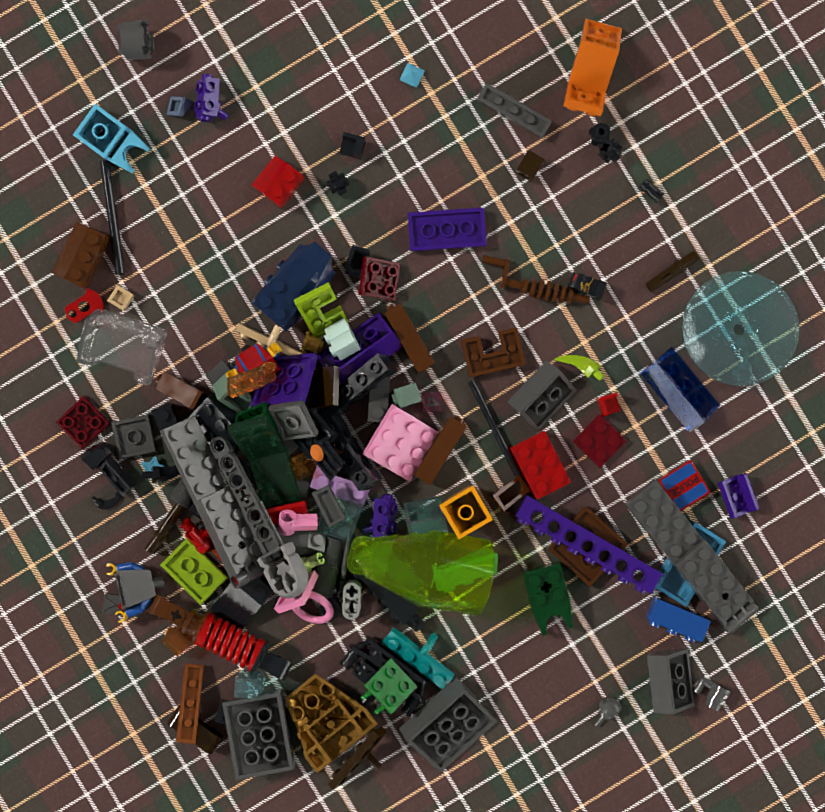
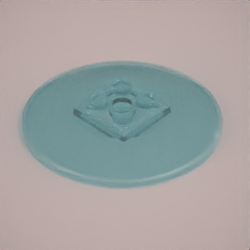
(767, 324)

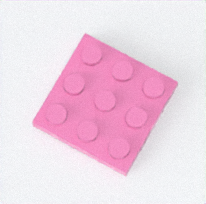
(400, 442)

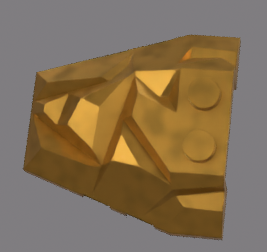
(327, 720)

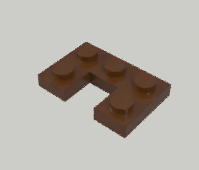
(507, 358)

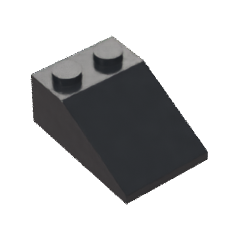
(242, 604)

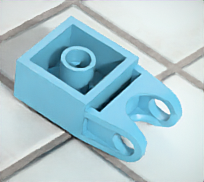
(115, 141)

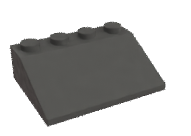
(447, 725)
(259, 735)

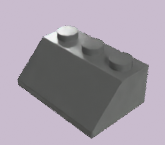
(542, 395)
(670, 681)

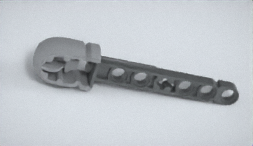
(290, 578)

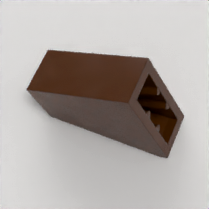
(180, 390)

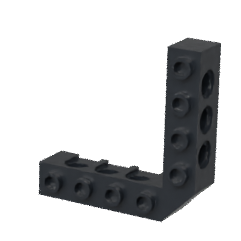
(350, 391)

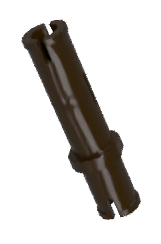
(678, 267)
(161, 533)

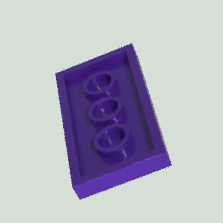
(447, 229)

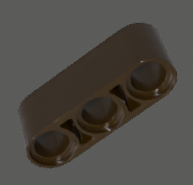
(206, 738)

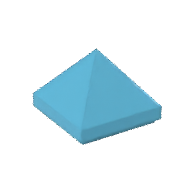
(412, 75)

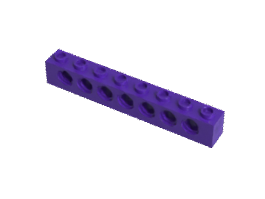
(650, 576)

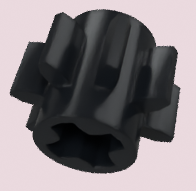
(610, 151)
(337, 183)

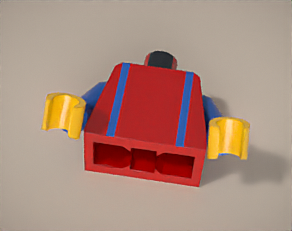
(253, 357)

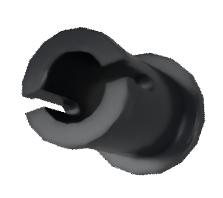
(651, 190)

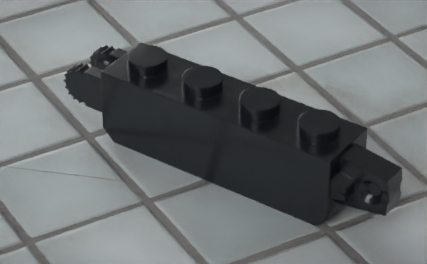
(401, 609)

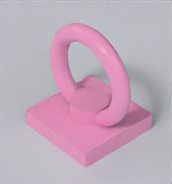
(286, 604)

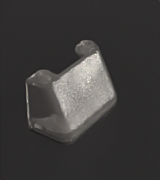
(121, 343)

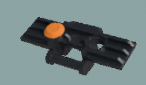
(320, 448)

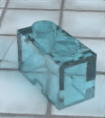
(249, 685)

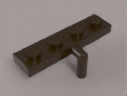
(362, 752)

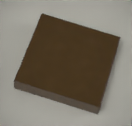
(324, 388)

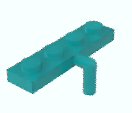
(419, 657)

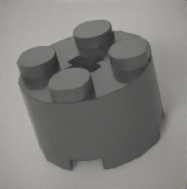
(135, 40)

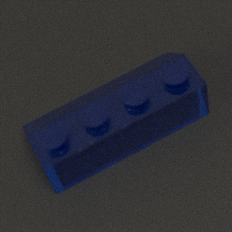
(680, 389)

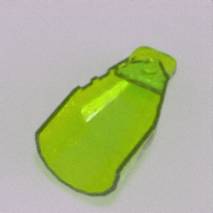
(428, 568)

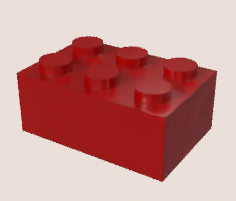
(539, 465)

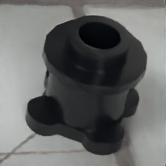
(596, 138)

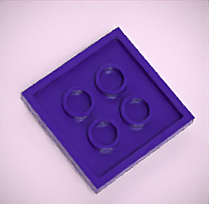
(291, 380)

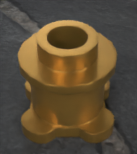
(312, 343)

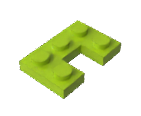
(310, 305)

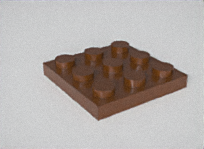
(583, 569)

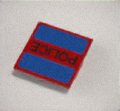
(684, 485)

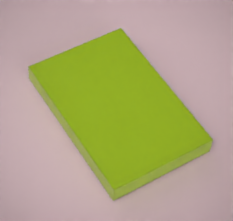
(194, 571)

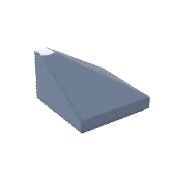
(178, 106)

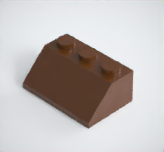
(81, 255)

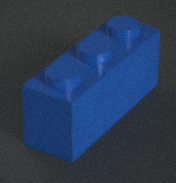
(677, 620)

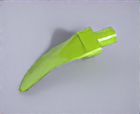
(586, 365)

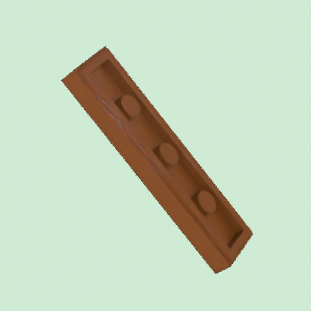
(190, 703)

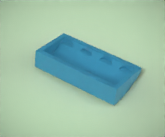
(672, 582)

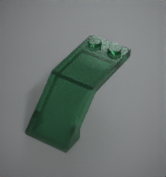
(267, 460)

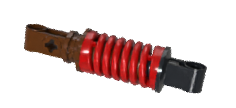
(223, 641)

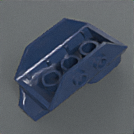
(301, 273)

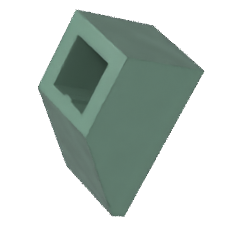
(406, 395)

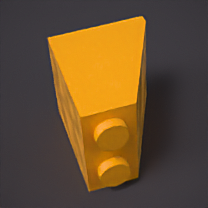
(465, 511)

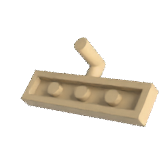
(264, 340)

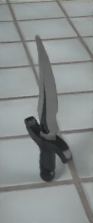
(342, 577)

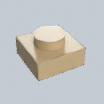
(120, 298)

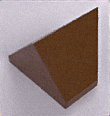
(511, 496)

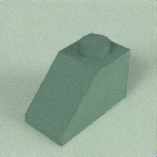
(237, 403)

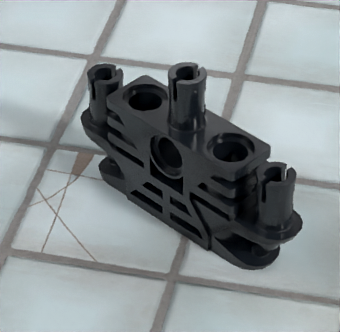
(379, 656)

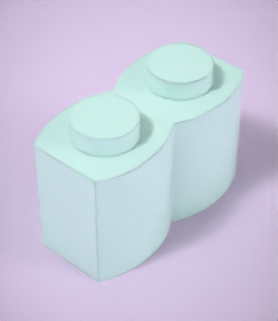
(341, 339)

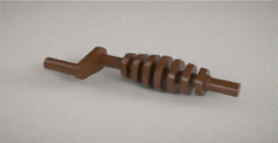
(538, 289)

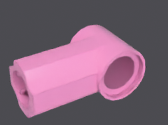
(291, 522)

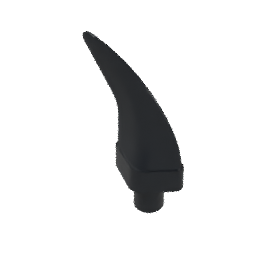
(160, 474)

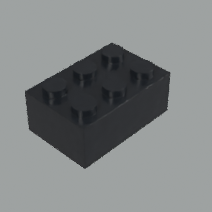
(214, 421)

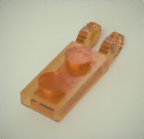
(251, 379)

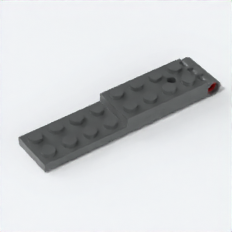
(214, 501)
(692, 556)

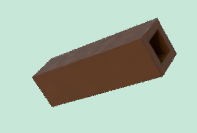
(409, 337)
(440, 449)

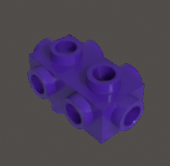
(207, 104)
(384, 517)

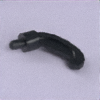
(109, 503)

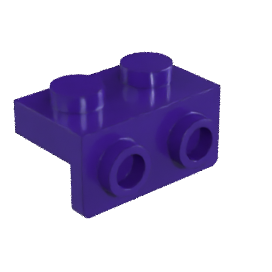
(738, 495)

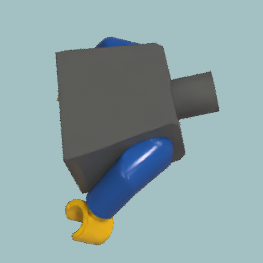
(135, 587)

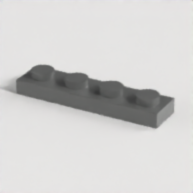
(514, 110)

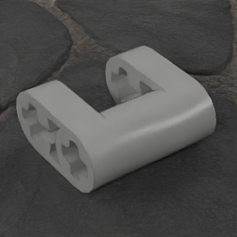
(348, 596)

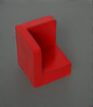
(608, 404)

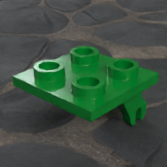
(389, 687)

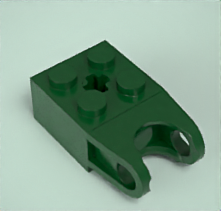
(550, 601)

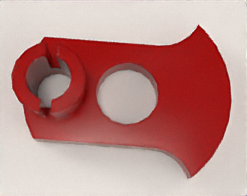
(92, 298)

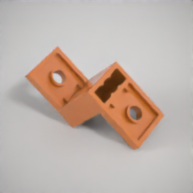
(593, 67)

